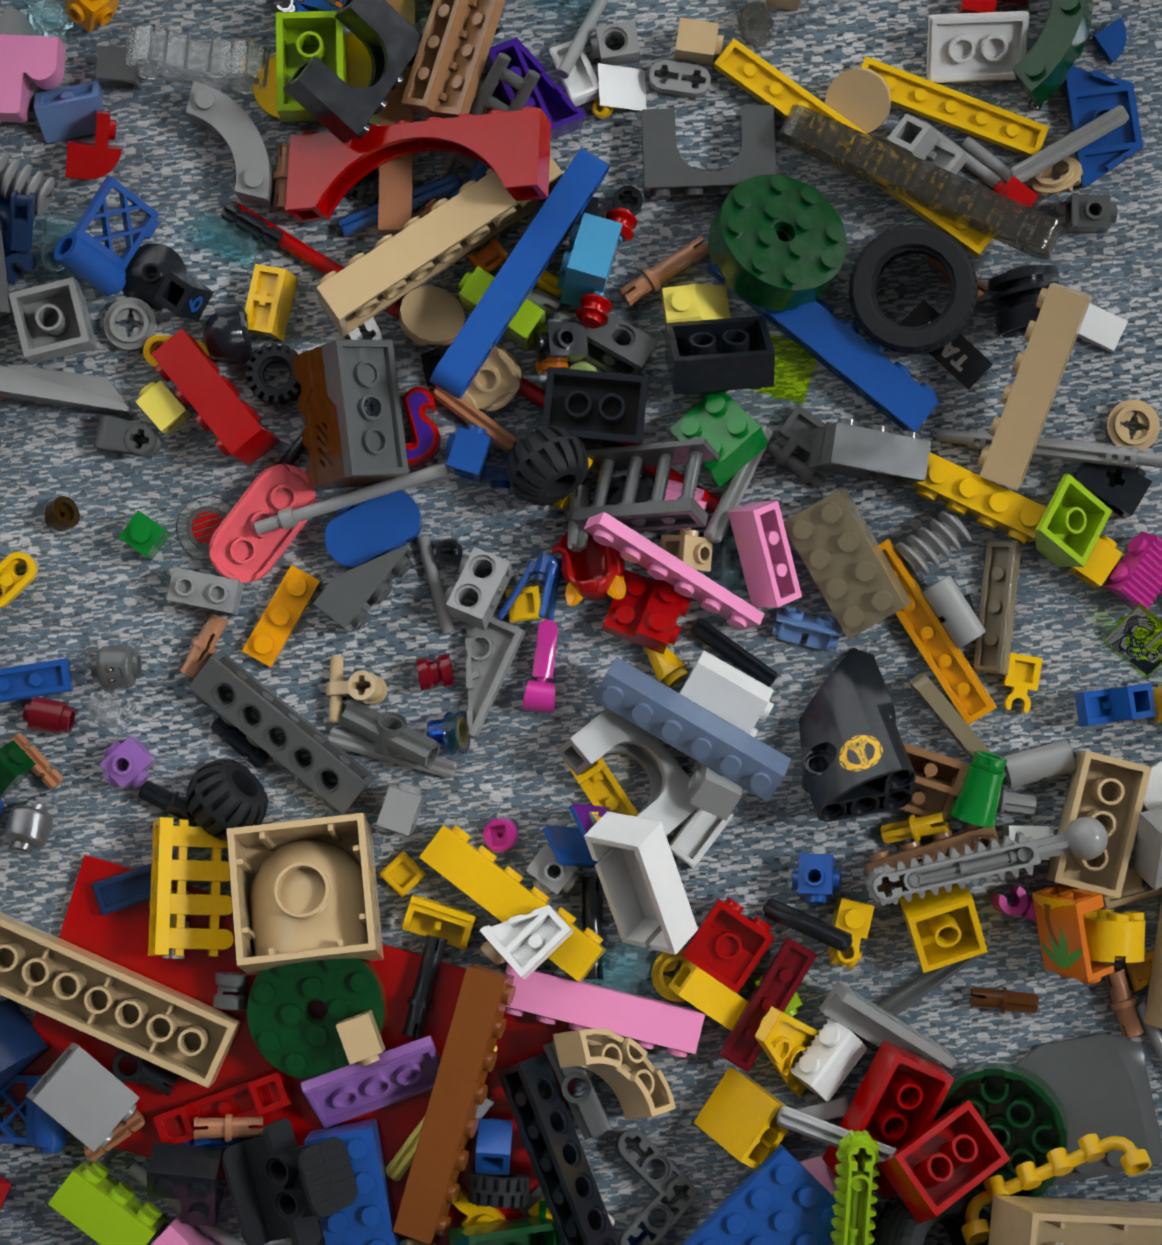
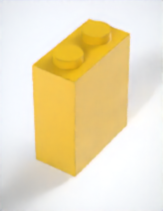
(742, 1118)

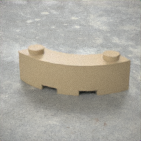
(621, 1065)

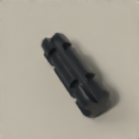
(252, 225)
(238, 742)

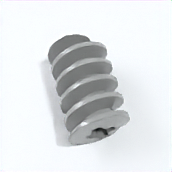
(14, 179)
(932, 542)

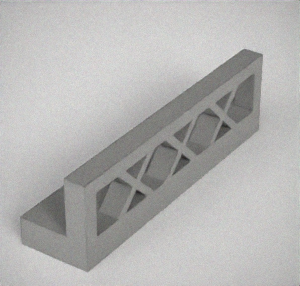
(878, 1025)

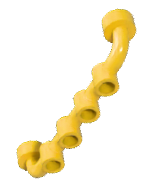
(1060, 1164)

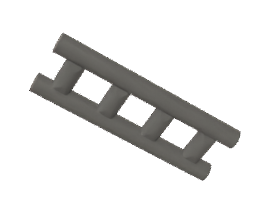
(485, 100)

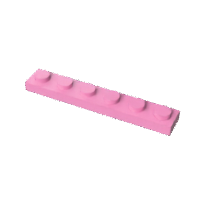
(665, 566)

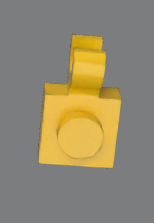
(475, 1213)

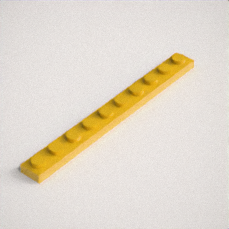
(777, 89)

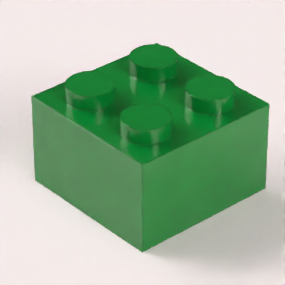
(728, 432)

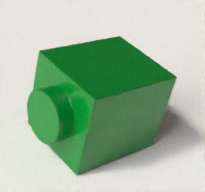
(144, 535)

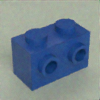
(468, 452)

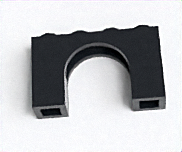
(347, 108)

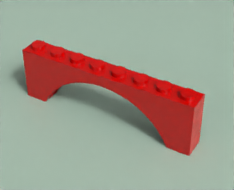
(507, 142)

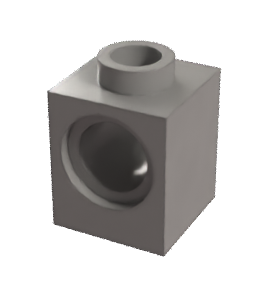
(626, 34)

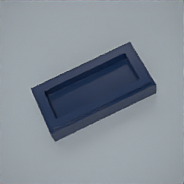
(123, 890)

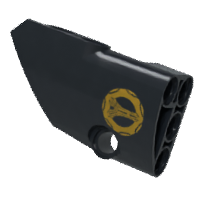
(852, 744)

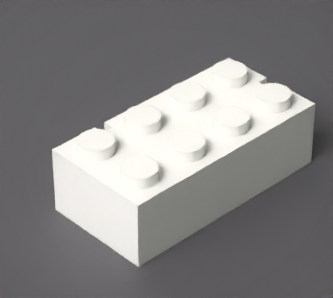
(641, 882)

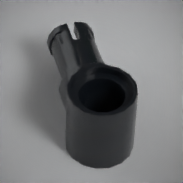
(144, 1073)

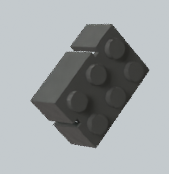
(857, 450)

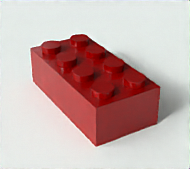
(894, 1102)

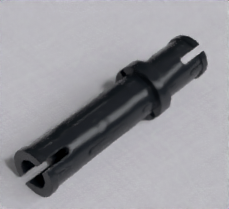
(593, 917)
(424, 987)

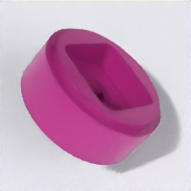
(500, 835)

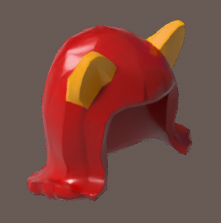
(592, 572)

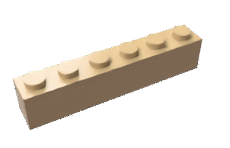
(1034, 386)

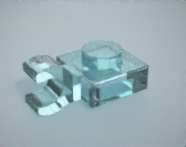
(48, 18)

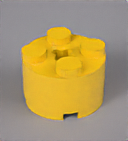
(1115, 935)

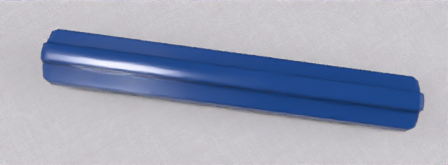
(368, 216)

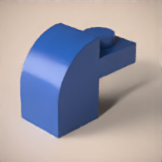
(1115, 704)

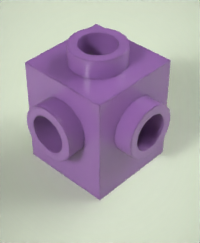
(139, 761)

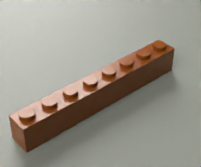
(454, 1104)

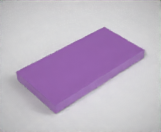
(363, 1089)

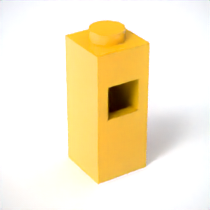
(708, 994)

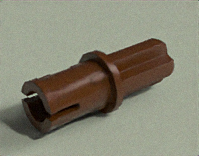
(1004, 1000)

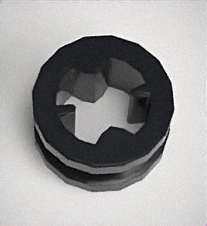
(636, 196)

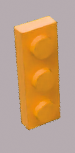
(281, 616)

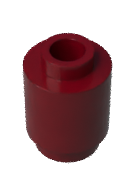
(49, 716)

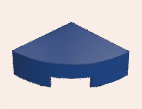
(1111, 40)

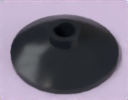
(147, 257)

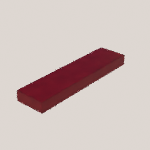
(773, 990)

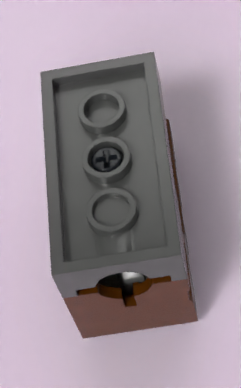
(351, 413)

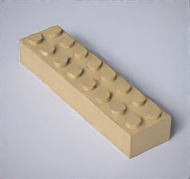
(423, 249)
(113, 1003)

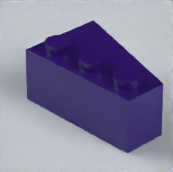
(546, 95)

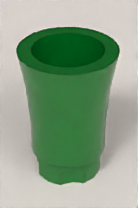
(981, 790)

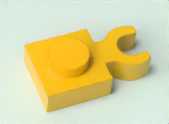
(1022, 676)

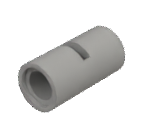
(958, 615)
(1039, 763)

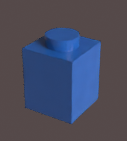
(493, 1146)

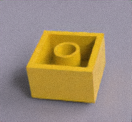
(943, 927)

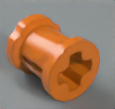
(489, 256)

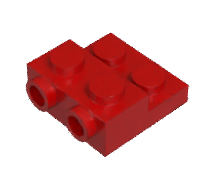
(647, 612)
(729, 944)

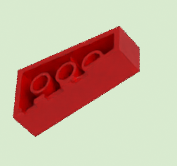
(213, 399)

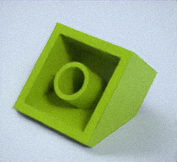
(1071, 524)

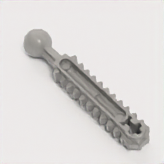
(1083, 838)

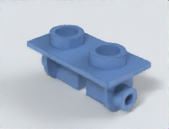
(819, 629)

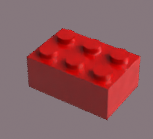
(944, 1162)

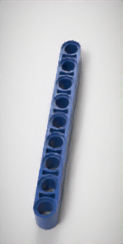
(519, 274)

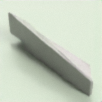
(61, 389)

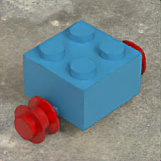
(590, 261)

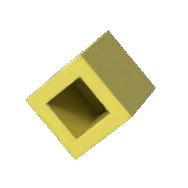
(162, 407)

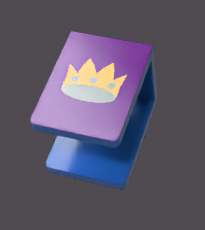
(569, 843)

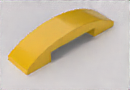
(604, 789)

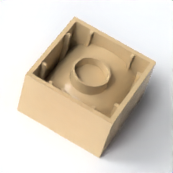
(304, 892)

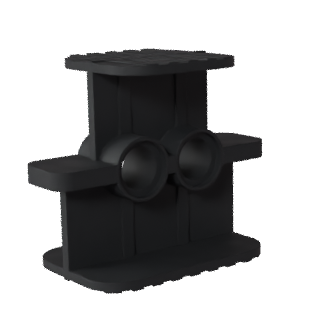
(286, 1187)

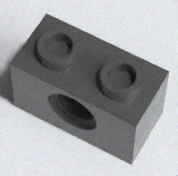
(619, 347)

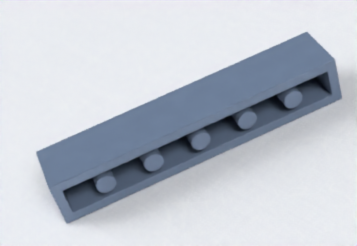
(692, 729)

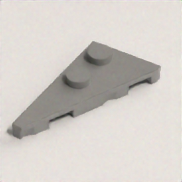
(487, 665)

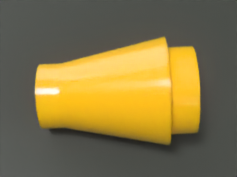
(667, 667)

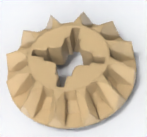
(1070, 175)
(1145, 418)

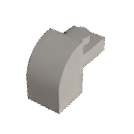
(921, 141)

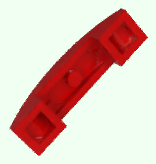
(241, 1100)

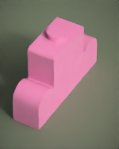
(26, 61)

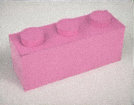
(765, 554)

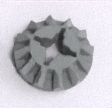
(119, 313)

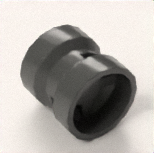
(229, 983)

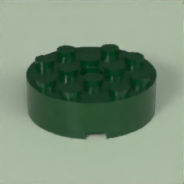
(777, 242)
(282, 1016)
(1019, 1105)

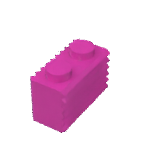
(1139, 573)

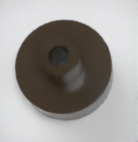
(62, 514)

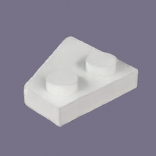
(528, 938)

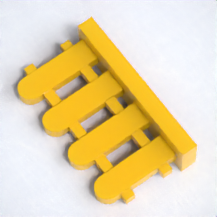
(181, 904)

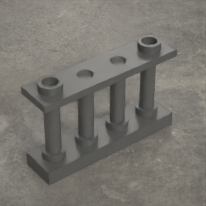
(656, 512)

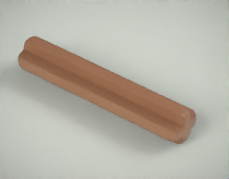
(474, 416)

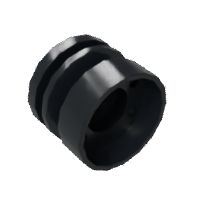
(1020, 291)

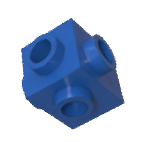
(816, 866)

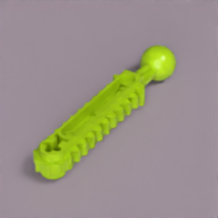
(855, 1190)

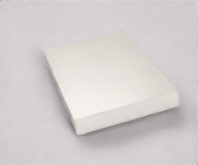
(976, 46)

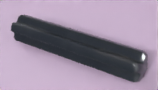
(734, 652)
(807, 925)

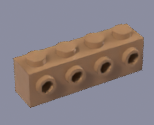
(941, 842)

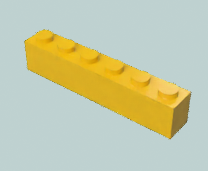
(505, 895)

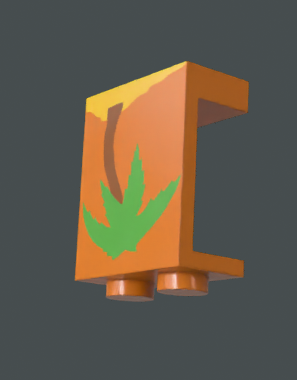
(1063, 934)

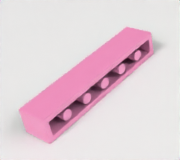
(602, 1007)

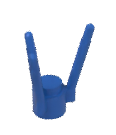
(548, 573)

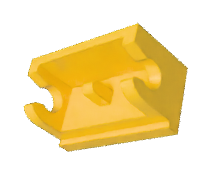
(270, 301)
(439, 920)

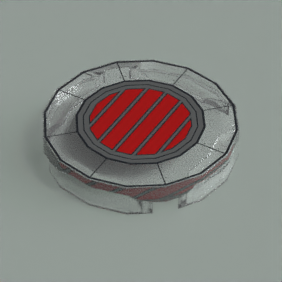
(198, 522)

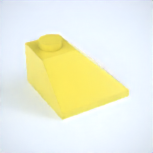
(694, 303)

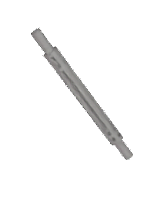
(1061, 449)

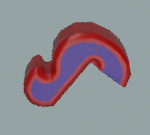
(425, 434)

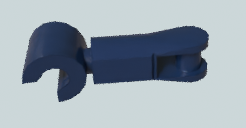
(20, 236)

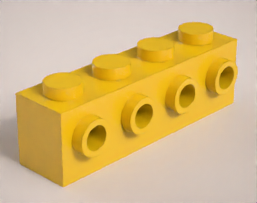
(980, 498)

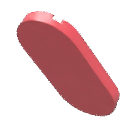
(235, 545)

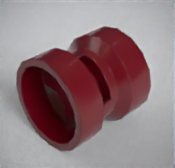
(434, 672)

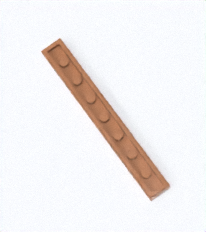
(397, 175)

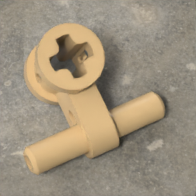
(354, 687)

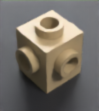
(690, 549)

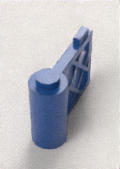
(93, 260)
(40, 1127)

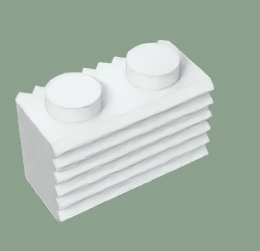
(829, 1059)

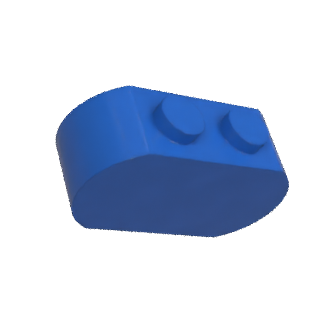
(372, 529)

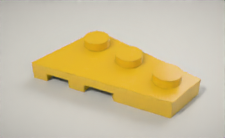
(784, 1042)

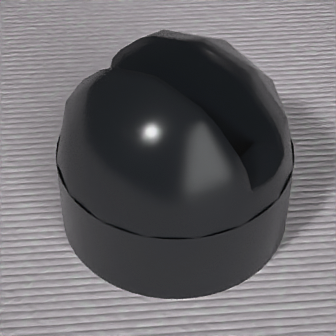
(449, 558)

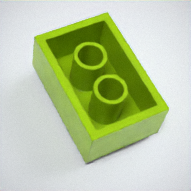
(299, 39)
(106, 1208)

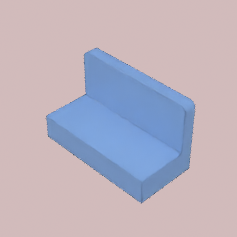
(68, 111)

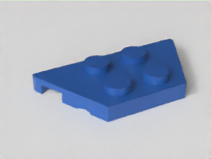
(1088, 98)

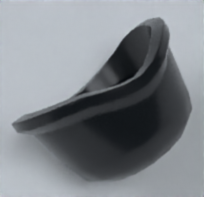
(228, 335)

